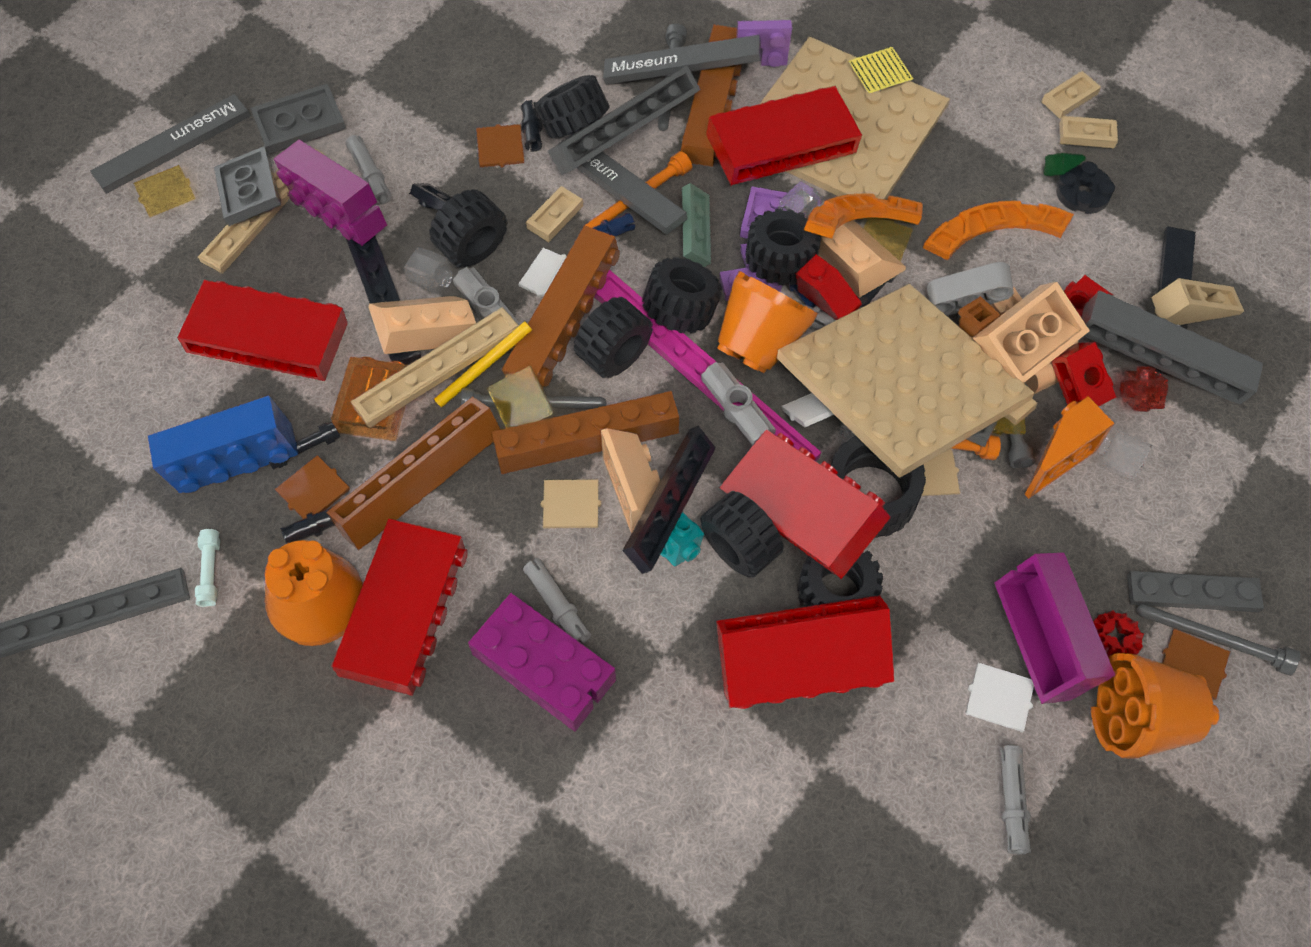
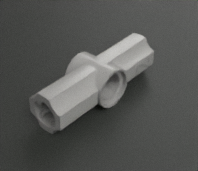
(479, 293)
(727, 391)

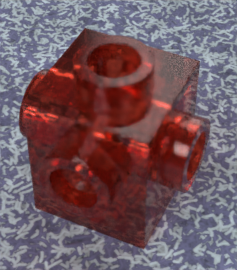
(1144, 389)

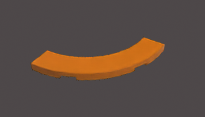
(845, 208)
(992, 217)

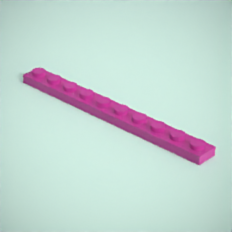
(691, 359)

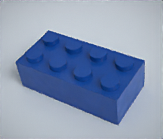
(223, 445)

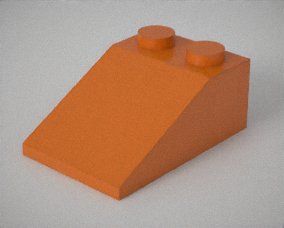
(1074, 440)

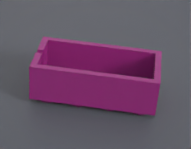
(330, 192)
(1053, 628)
(542, 661)

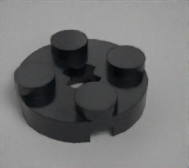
(1086, 175)

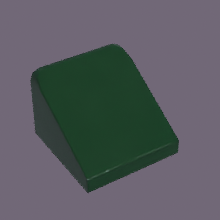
(1061, 163)

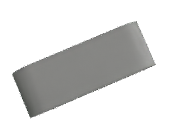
(957, 290)

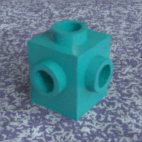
(683, 542)

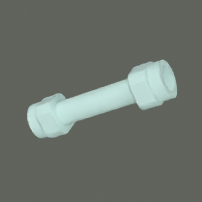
(206, 592)

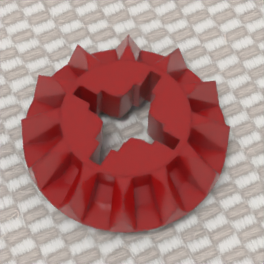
(1106, 624)

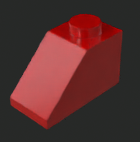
(826, 288)

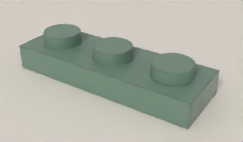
(697, 226)

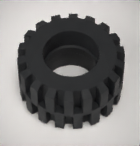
(572, 106)
(468, 228)
(780, 246)
(681, 295)
(613, 337)
(742, 534)
(862, 573)

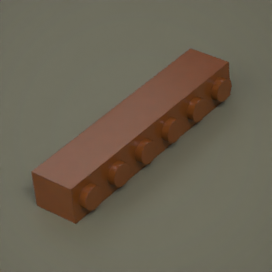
(714, 97)
(565, 304)
(580, 432)
(414, 473)

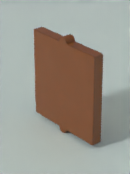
(500, 145)
(312, 488)
(1197, 658)

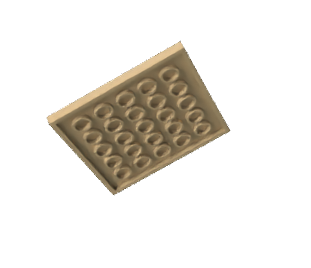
(891, 121)
(904, 378)

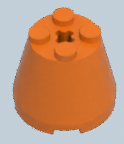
(761, 322)
(310, 592)
(1151, 708)

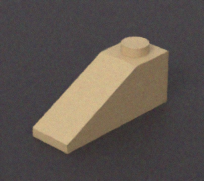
(1196, 301)

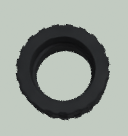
(855, 455)

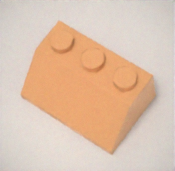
(859, 258)
(420, 322)
(1033, 332)
(629, 472)

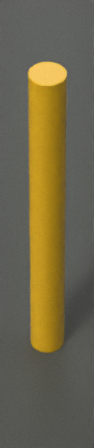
(483, 364)

